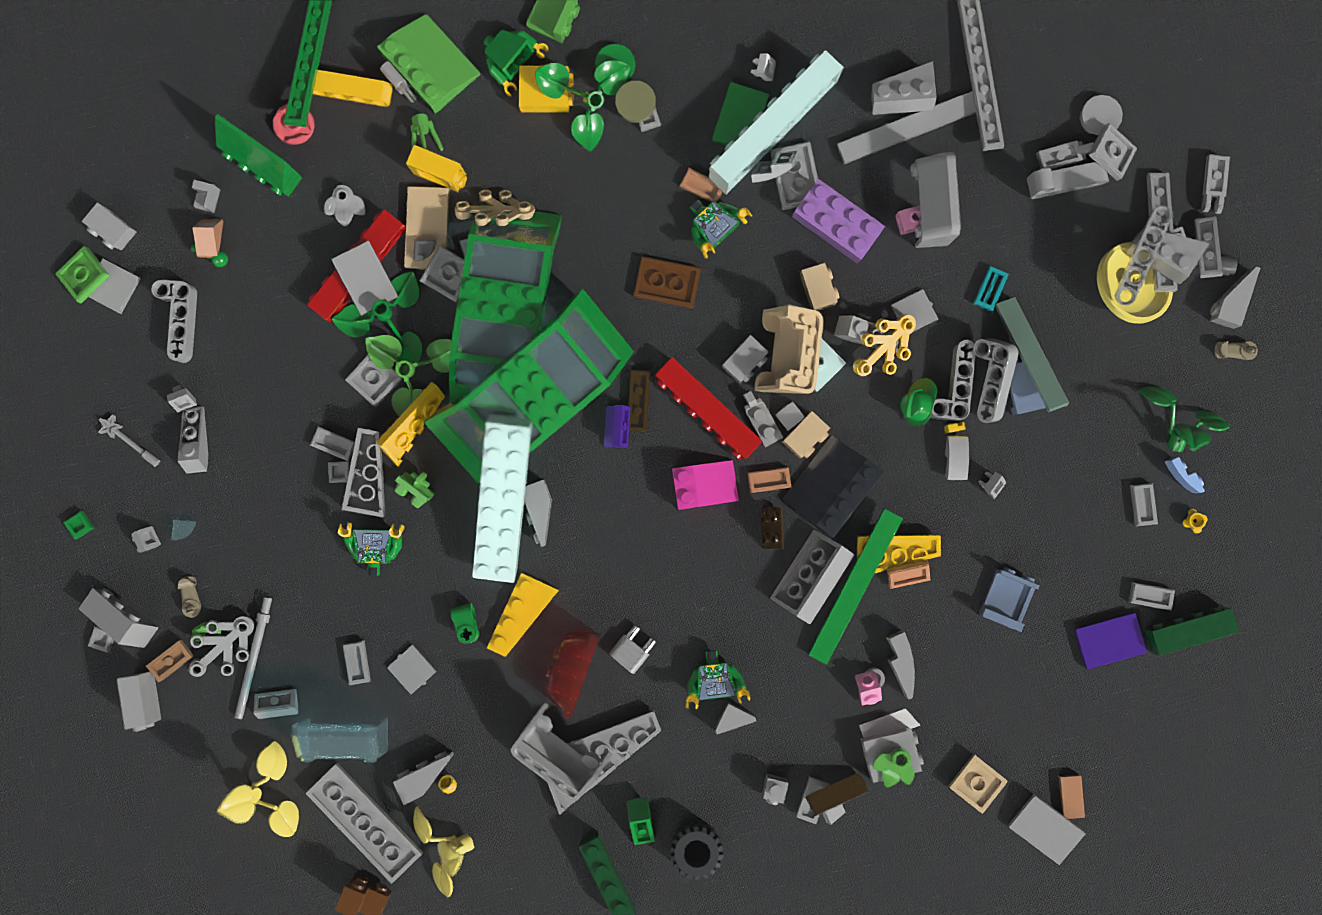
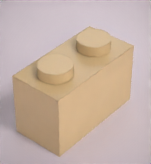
(819, 287)
(806, 435)

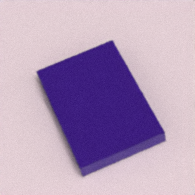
(1110, 641)

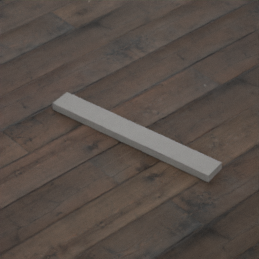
(980, 74)
(907, 128)

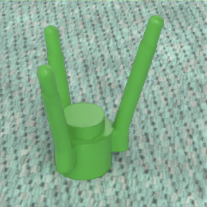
(422, 126)

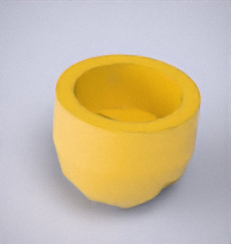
(447, 784)

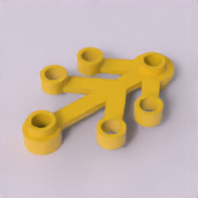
(887, 345)

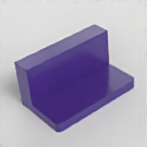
(617, 426)

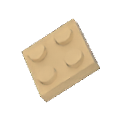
(977, 783)

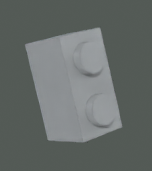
(109, 227)
(745, 359)

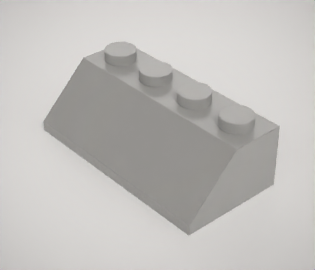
(812, 576)

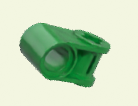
(465, 619)

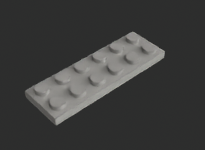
(364, 823)

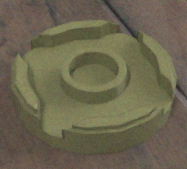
(635, 101)

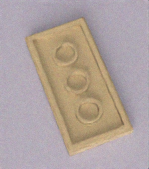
(426, 221)

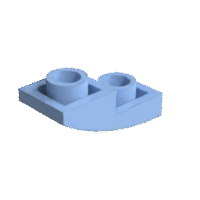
(1190, 481)

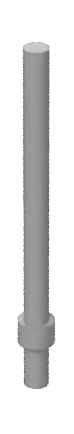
(262, 618)

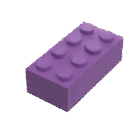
(838, 221)

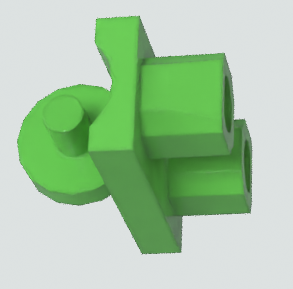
(416, 485)

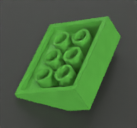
(428, 62)

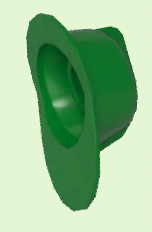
(919, 402)

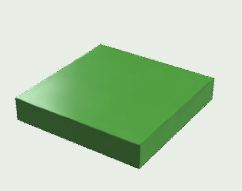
(82, 274)

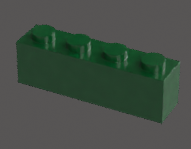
(1191, 630)
(606, 875)

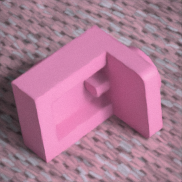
(868, 688)

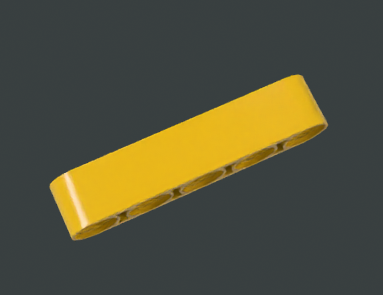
(353, 88)

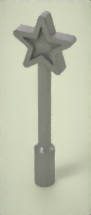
(112, 428)

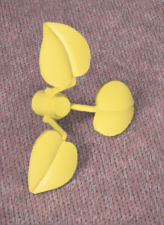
(240, 801)
(449, 853)

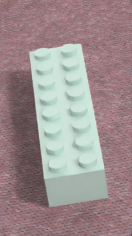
(775, 121)
(502, 497)

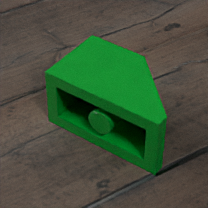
(640, 821)

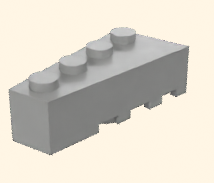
(365, 479)

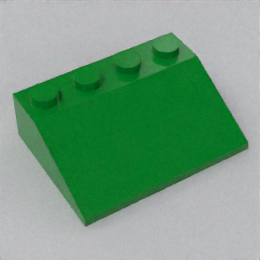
(255, 158)

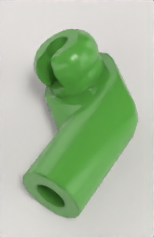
(201, 629)

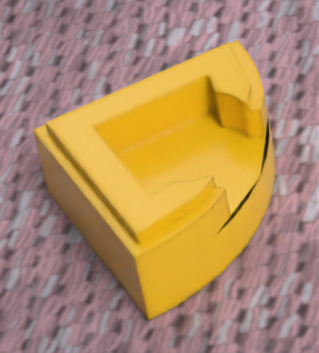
(954, 427)

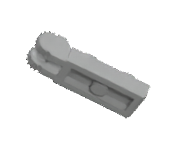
(1215, 182)

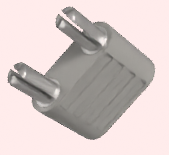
(397, 80)
(629, 653)

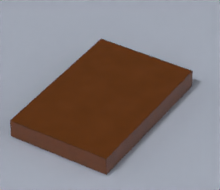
(667, 282)

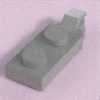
(1063, 155)
(761, 420)

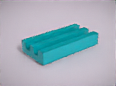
(983, 304)

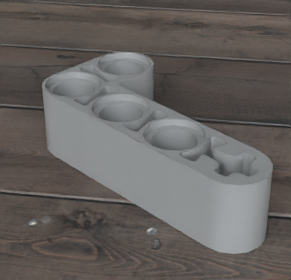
(1048, 182)
(176, 322)
(958, 380)
(992, 408)

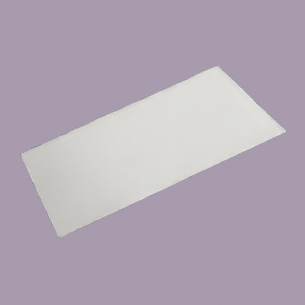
(888, 723)

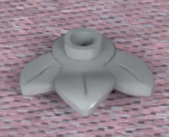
(345, 207)

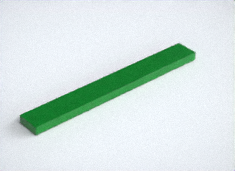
(307, 63)
(855, 586)

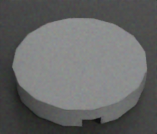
(1100, 111)

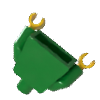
(508, 52)

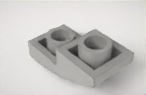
(957, 457)

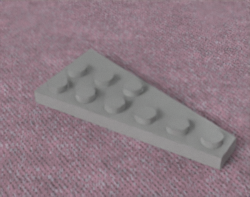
(620, 740)

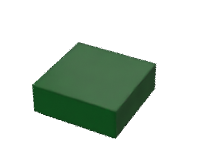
(78, 525)

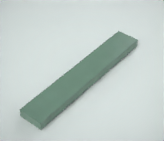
(1031, 354)

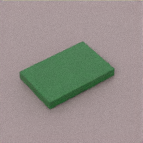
(738, 111)

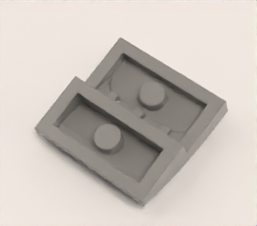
(770, 169)

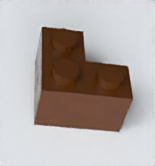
(363, 897)

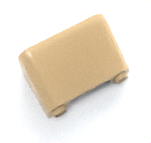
(794, 351)

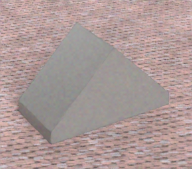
(732, 718)

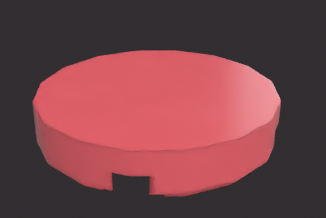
(292, 134)

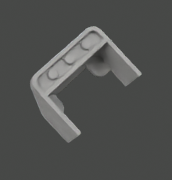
(937, 200)
(555, 759)

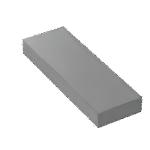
(1210, 262)

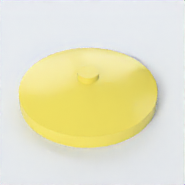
(1148, 303)

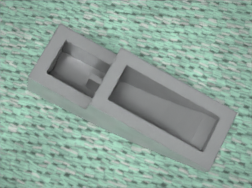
(902, 662)

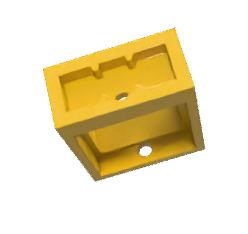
(436, 168)

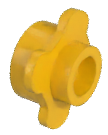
(1200, 518)

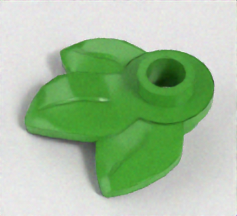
(892, 769)

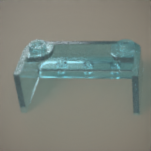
(340, 740)

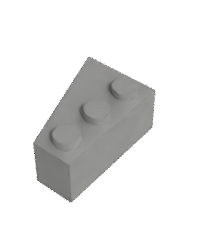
(905, 92)
(1175, 255)
(117, 618)

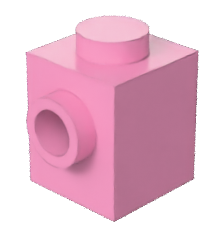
(908, 219)

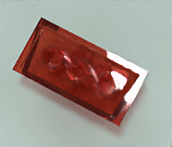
(570, 669)

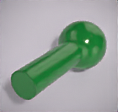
(219, 260)

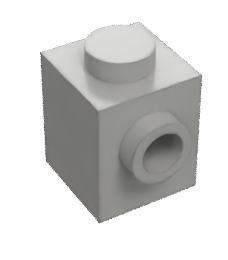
(774, 789)

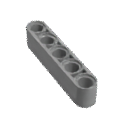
(1151, 248)

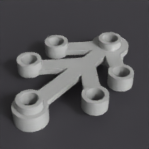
(223, 643)

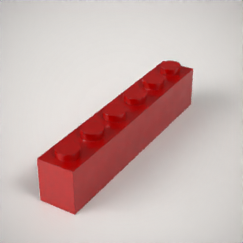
(333, 293)
(708, 409)

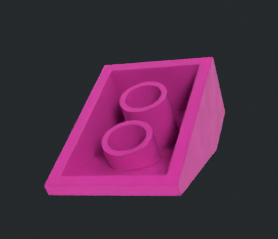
(705, 484)

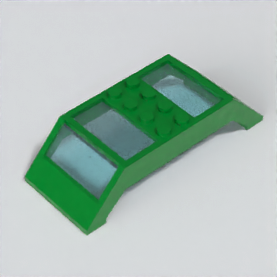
(500, 294)
(541, 381)

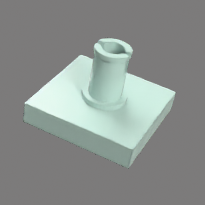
(828, 365)

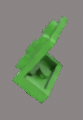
(553, 18)

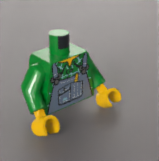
(715, 223)
(372, 546)
(715, 681)

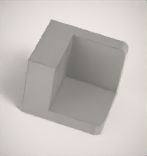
(206, 196)

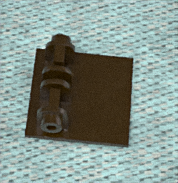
(772, 528)

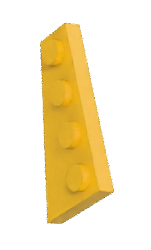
(404, 429)
(906, 549)
(522, 609)

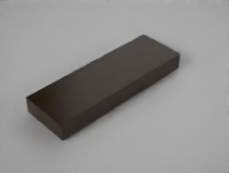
(639, 400)
(837, 794)

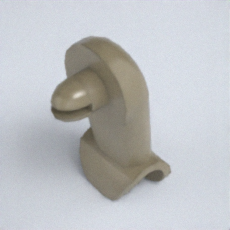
(1237, 350)
(190, 601)

